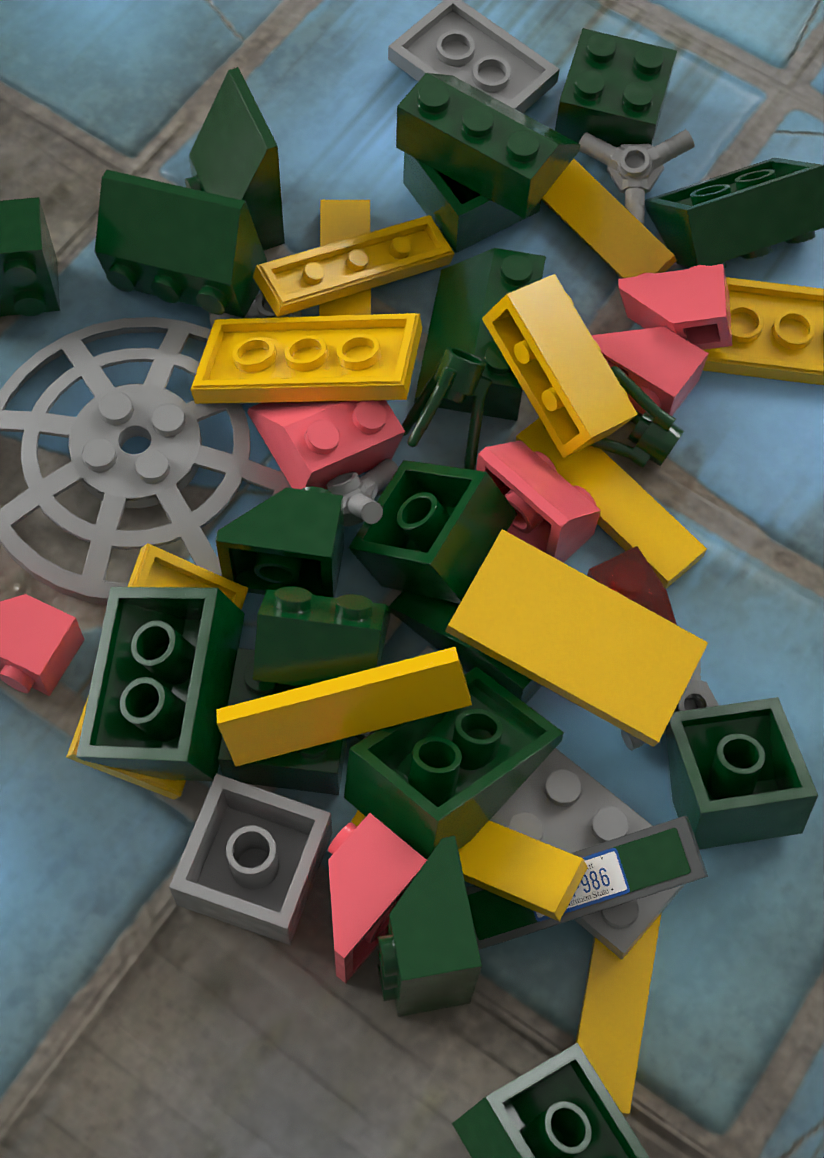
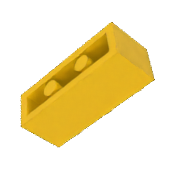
(559, 365)

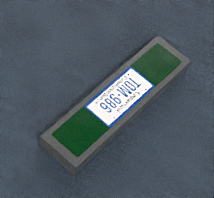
(615, 875)

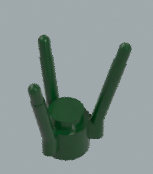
(454, 379)
(653, 433)

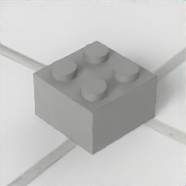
(252, 859)

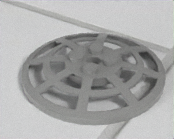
(108, 471)

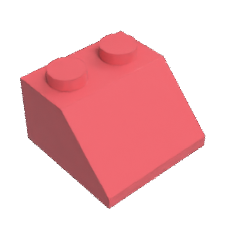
(327, 437)
(547, 506)
(367, 879)

